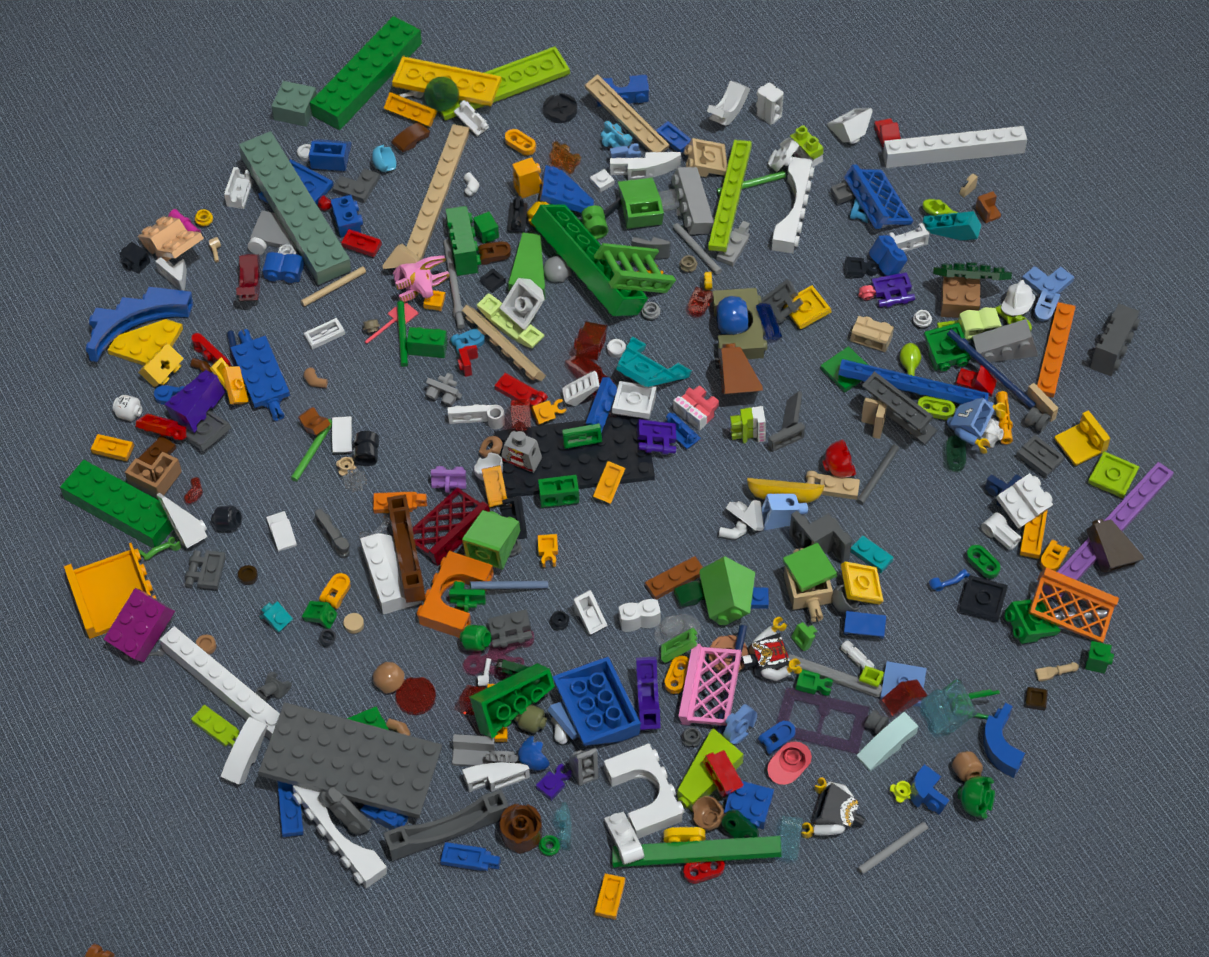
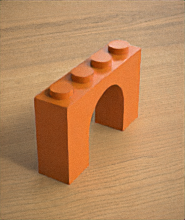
(434, 611)

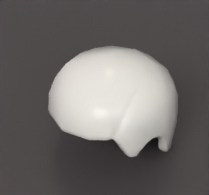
(490, 461)

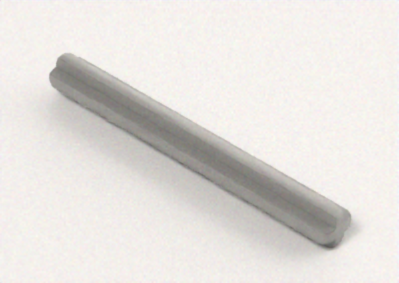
(838, 677)

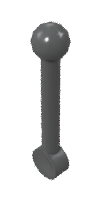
(160, 652)

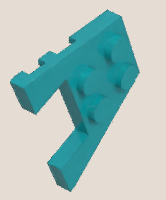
(645, 370)

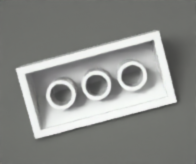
(385, 572)

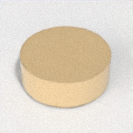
(353, 623)

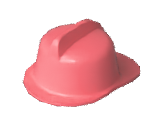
(789, 762)

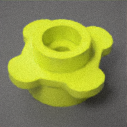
(903, 786)

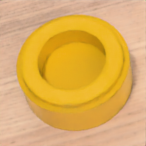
(708, 281)

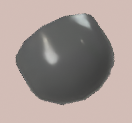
(841, 602)

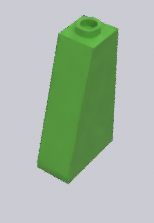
(529, 261)

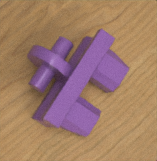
(448, 478)

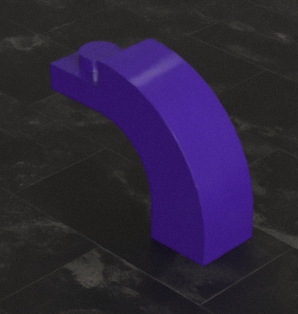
(648, 693)

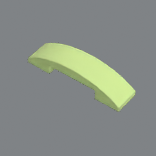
(491, 309)

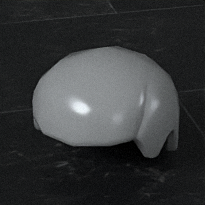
(556, 269)

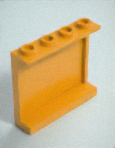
(105, 587)

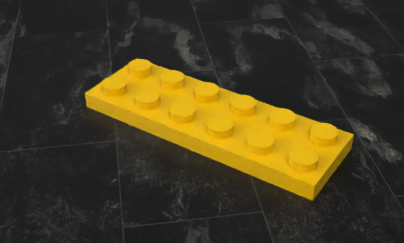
(472, 85)

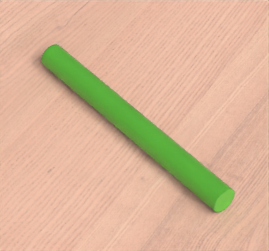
(761, 180)
(310, 453)

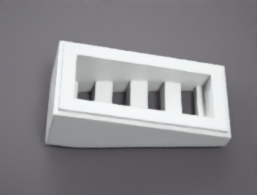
(575, 393)

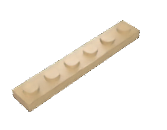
(626, 115)
(497, 338)

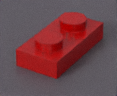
(361, 243)

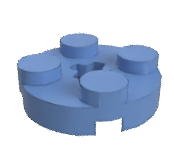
(739, 723)

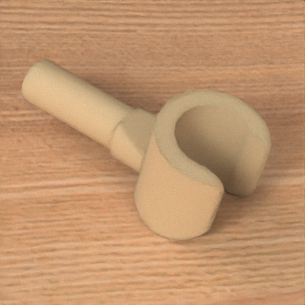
(214, 244)

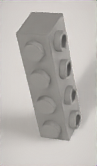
(692, 200)

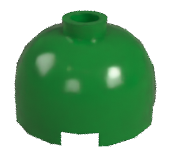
(977, 796)

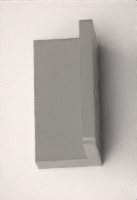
(471, 750)

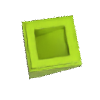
(871, 676)

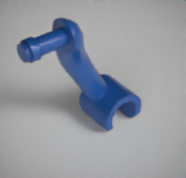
(937, 585)

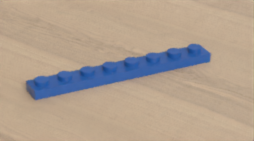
(912, 383)

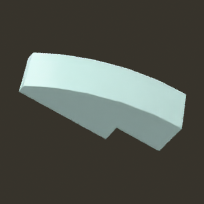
(887, 741)

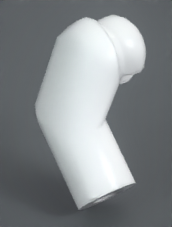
(473, 184)
(734, 533)
(560, 735)

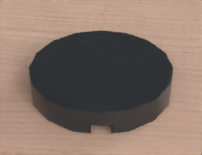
(560, 108)

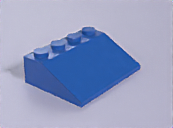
(597, 703)

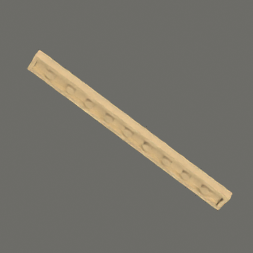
(438, 190)

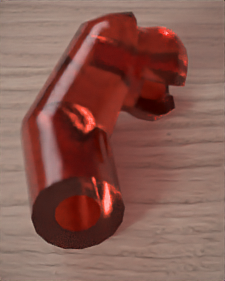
(195, 492)

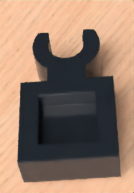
(857, 267)

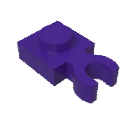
(552, 783)

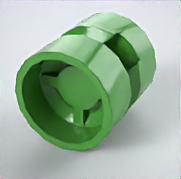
(595, 222)

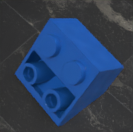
(329, 154)

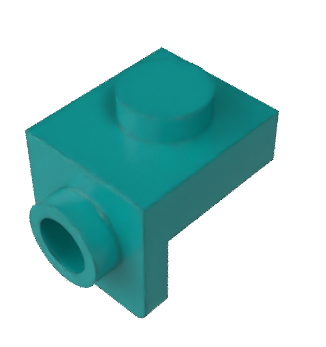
(275, 616)

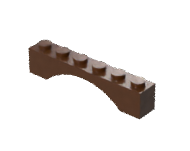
(406, 549)

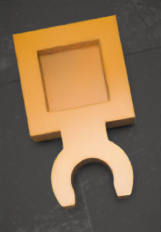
(545, 411)
(548, 548)

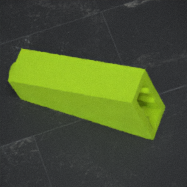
(697, 780)

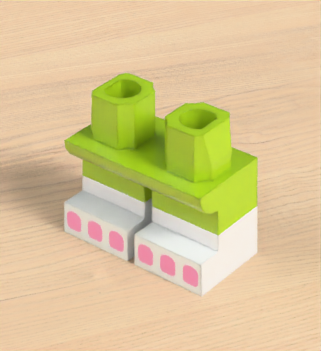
(808, 146)
(749, 424)

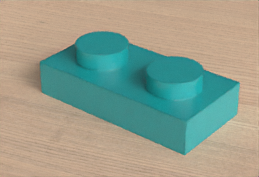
(871, 554)

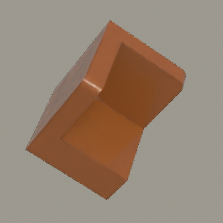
(986, 207)

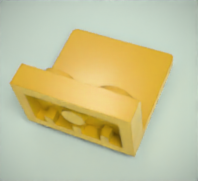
(1083, 440)

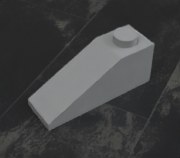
(584, 765)

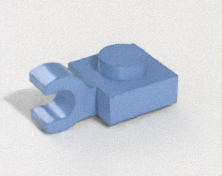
(625, 152)

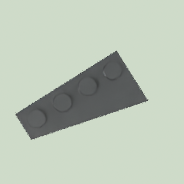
(1114, 340)

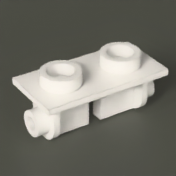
(470, 118)

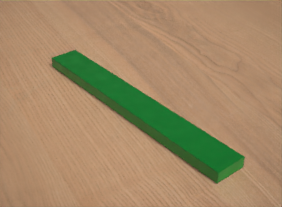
(705, 851)

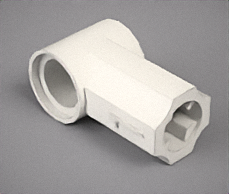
(997, 527)

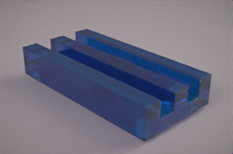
(769, 321)

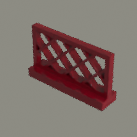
(454, 537)

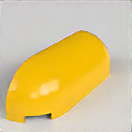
(804, 491)

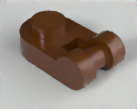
(501, 251)

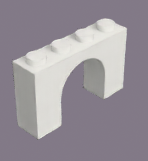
(644, 764)

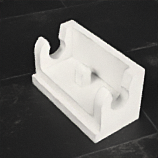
(238, 189)
(912, 239)

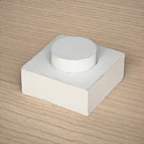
(602, 180)

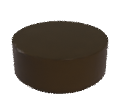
(247, 575)

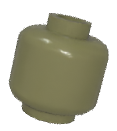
(532, 719)

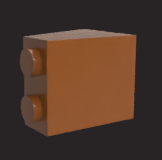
(736, 371)

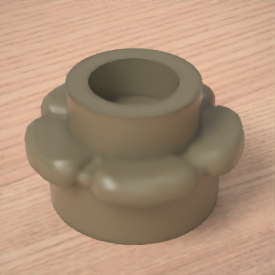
(688, 263)
(371, 325)

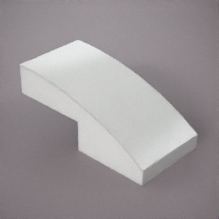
(342, 435)

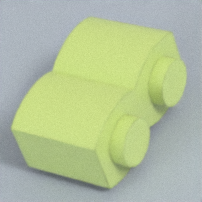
(977, 322)

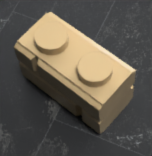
(872, 333)

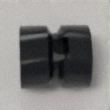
(365, 448)

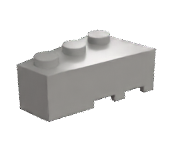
(1006, 342)

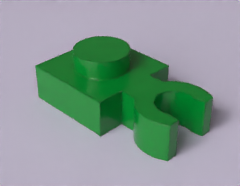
(810, 682)

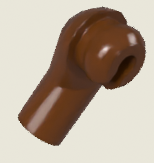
(200, 364)

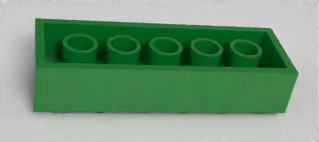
(117, 504)

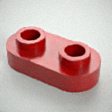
(703, 870)

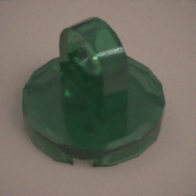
(441, 94)

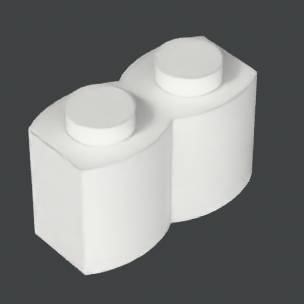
(638, 615)

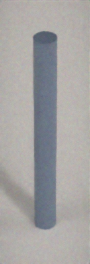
(509, 585)

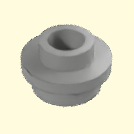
(650, 306)

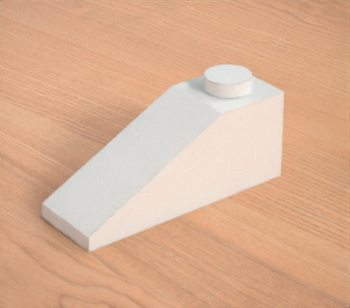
(186, 526)

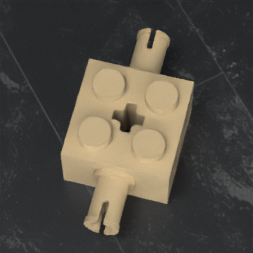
(809, 598)

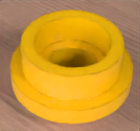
(203, 217)

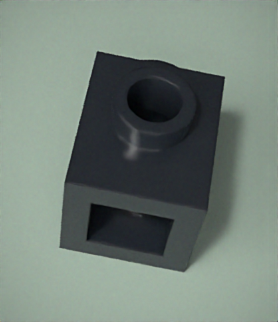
(134, 258)

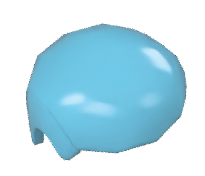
(383, 158)

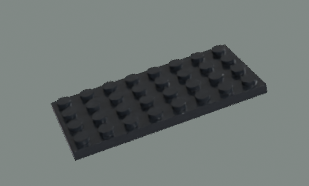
(586, 461)

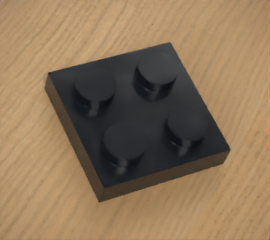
(983, 598)

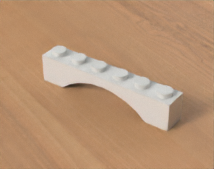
(786, 231)
(363, 862)

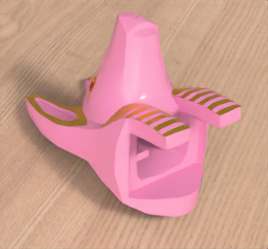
(418, 278)

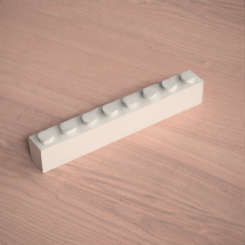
(954, 146)
(218, 679)

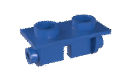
(684, 433)

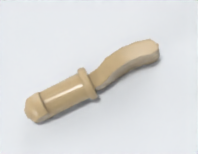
(1049, 672)

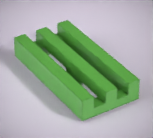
(678, 645)

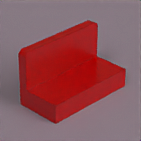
(722, 773)

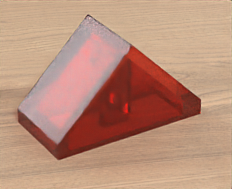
(904, 696)
(464, 699)

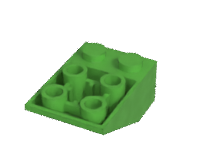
(641, 203)

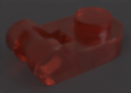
(697, 305)

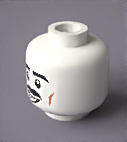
(127, 407)

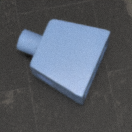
(778, 510)

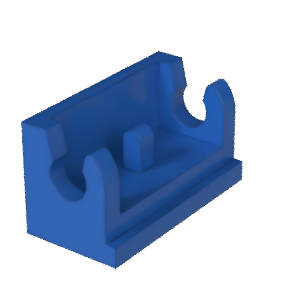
(865, 624)

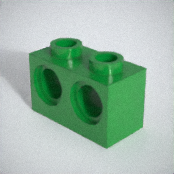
(558, 491)

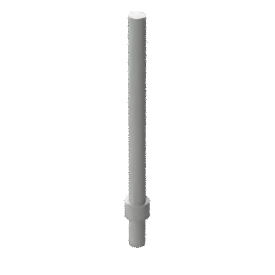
(457, 310)

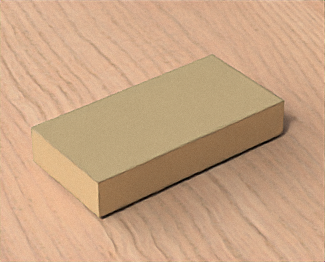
(1042, 402)

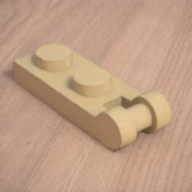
(835, 486)

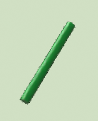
(402, 333)

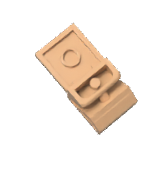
(168, 238)

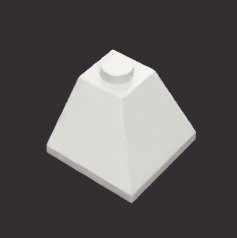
(851, 124)

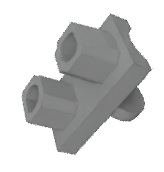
(436, 387)

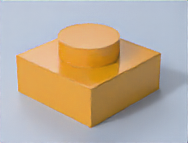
(435, 302)

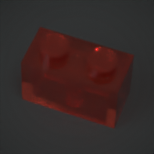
(590, 340)
(520, 414)

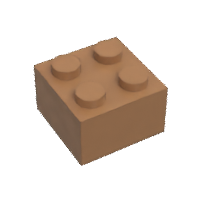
(959, 295)

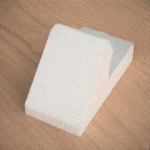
(175, 274)
(750, 515)
(281, 531)
(589, 612)

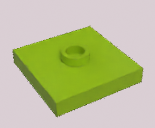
(1113, 474)

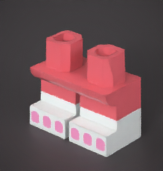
(695, 408)

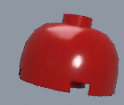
(839, 460)

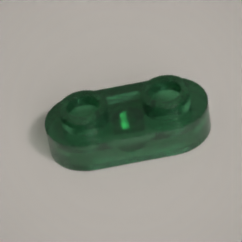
(955, 454)

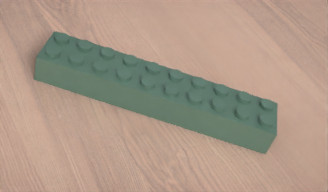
(295, 208)

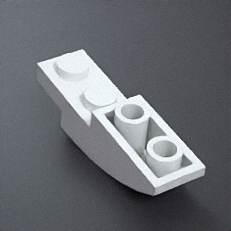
(651, 166)

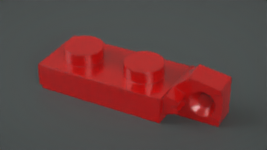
(162, 426)

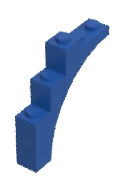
(130, 312)

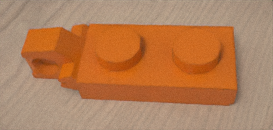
(414, 500)

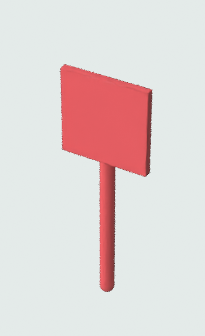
(410, 313)

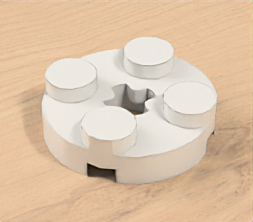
(783, 155)

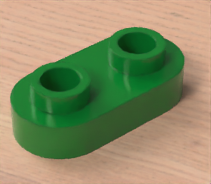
(984, 562)

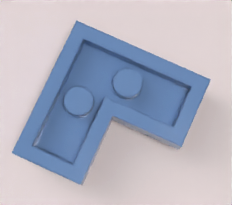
(1055, 282)

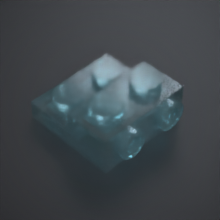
(948, 708)

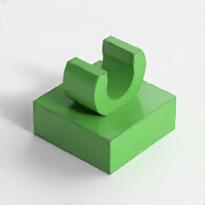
(804, 635)

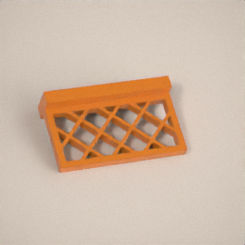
(1074, 589)

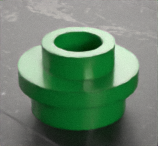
(549, 839)

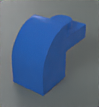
(923, 790)

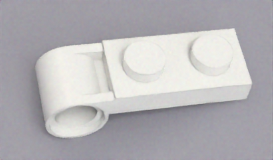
(477, 413)
(624, 838)

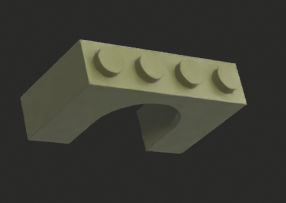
(752, 339)

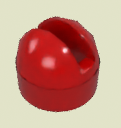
(324, 203)

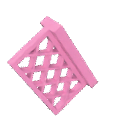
(692, 685)

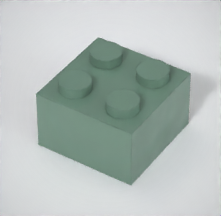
(293, 103)

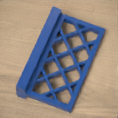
(872, 202)

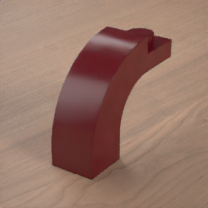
(249, 277)

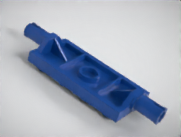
(261, 373)

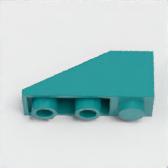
(954, 225)

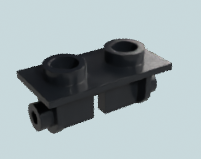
(517, 215)

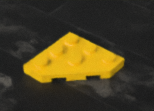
(144, 342)

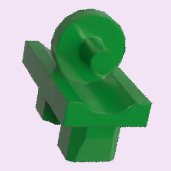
(466, 597)

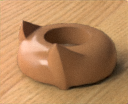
(496, 448)

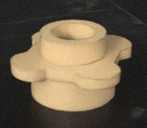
(343, 462)

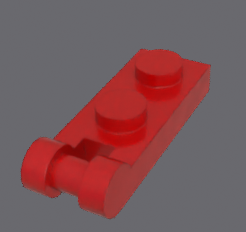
(208, 351)
(518, 390)

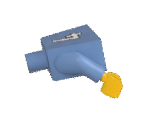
(972, 419)

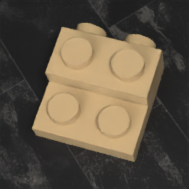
(706, 156)

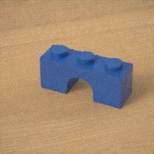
(635, 92)

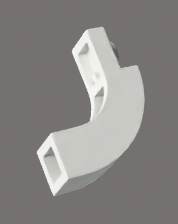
(730, 104)

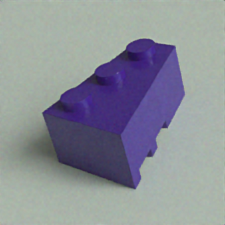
(194, 400)

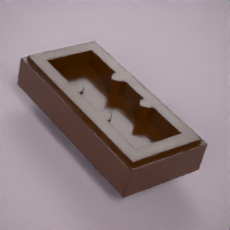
(160, 445)

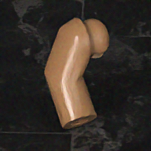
(312, 379)
(398, 726)

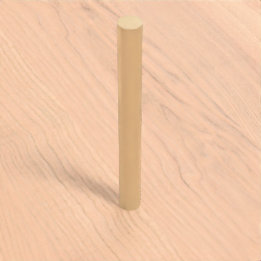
(333, 286)

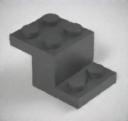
(823, 531)

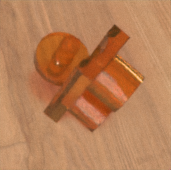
(561, 156)

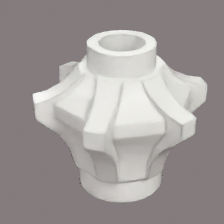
(992, 432)

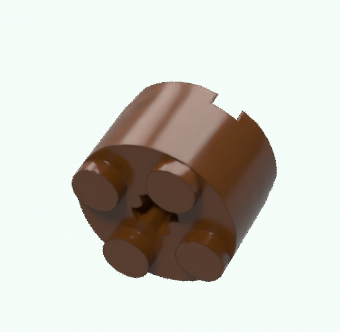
(521, 827)

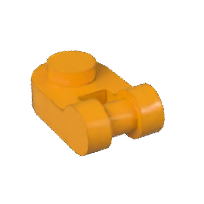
(1052, 560)
(339, 584)

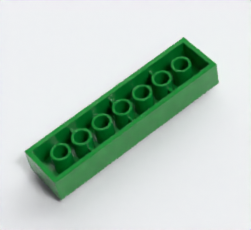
(365, 73)
(578, 249)

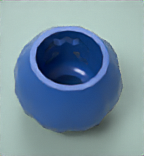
(732, 315)

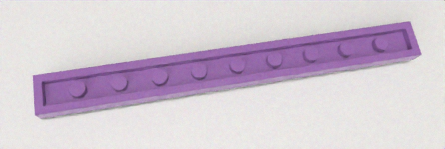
(1121, 516)

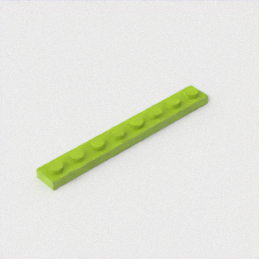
(730, 196)

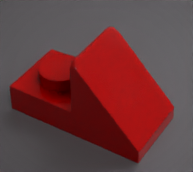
(886, 130)
(979, 381)

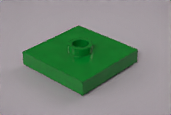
(832, 366)

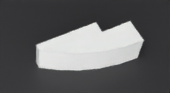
(244, 751)
(495, 775)

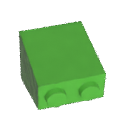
(491, 538)
(727, 590)

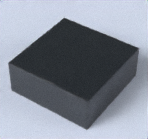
(492, 280)

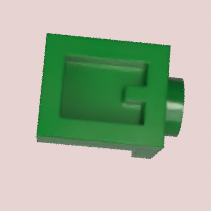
(320, 613)

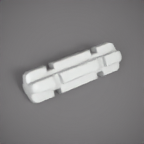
(856, 655)

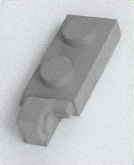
(737, 242)

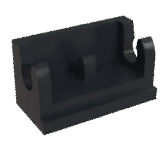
(515, 510)

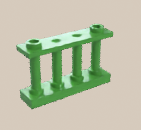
(634, 280)

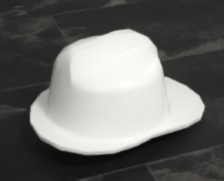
(1018, 299)

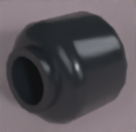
(226, 518)

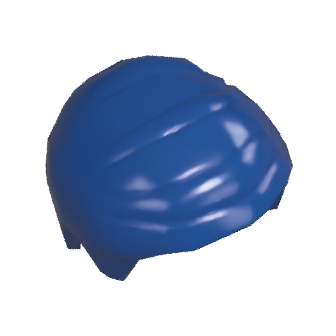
(531, 755)

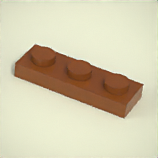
(673, 578)

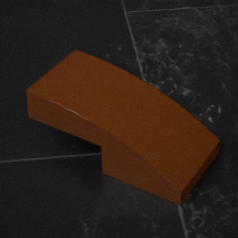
(408, 137)

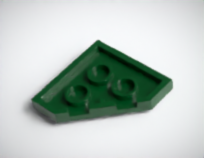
(972, 271)

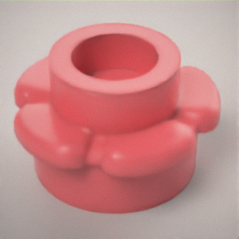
(866, 292)

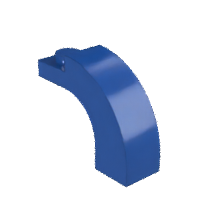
(999, 752)

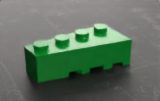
(462, 240)
(508, 698)

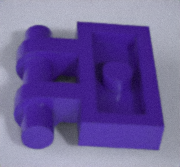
(892, 285)
(656, 431)

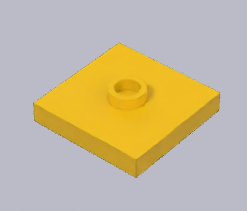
(812, 309)
(861, 583)

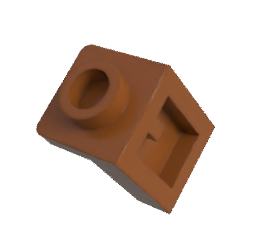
(313, 422)

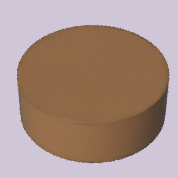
(206, 643)

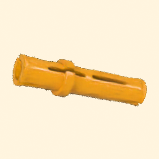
(1005, 423)

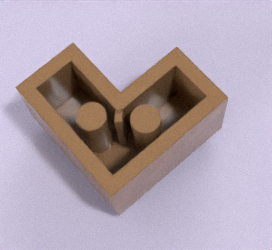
(154, 478)

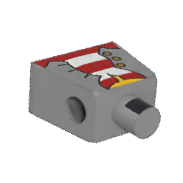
(521, 451)

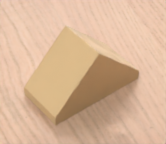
(400, 256)

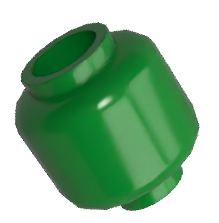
(475, 637)

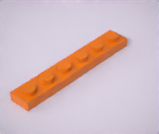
(1056, 348)

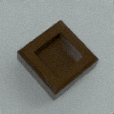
(1036, 698)

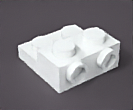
(634, 400)
(1025, 500)

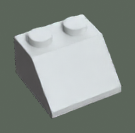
(523, 302)

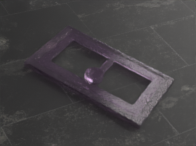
(825, 705)

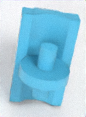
(613, 136)

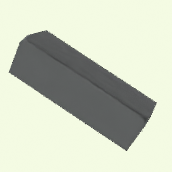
(792, 410)

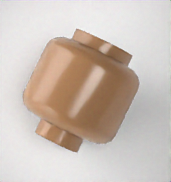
(967, 765)

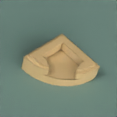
(970, 186)

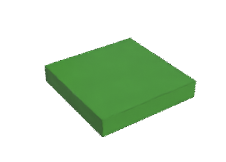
(809, 567)

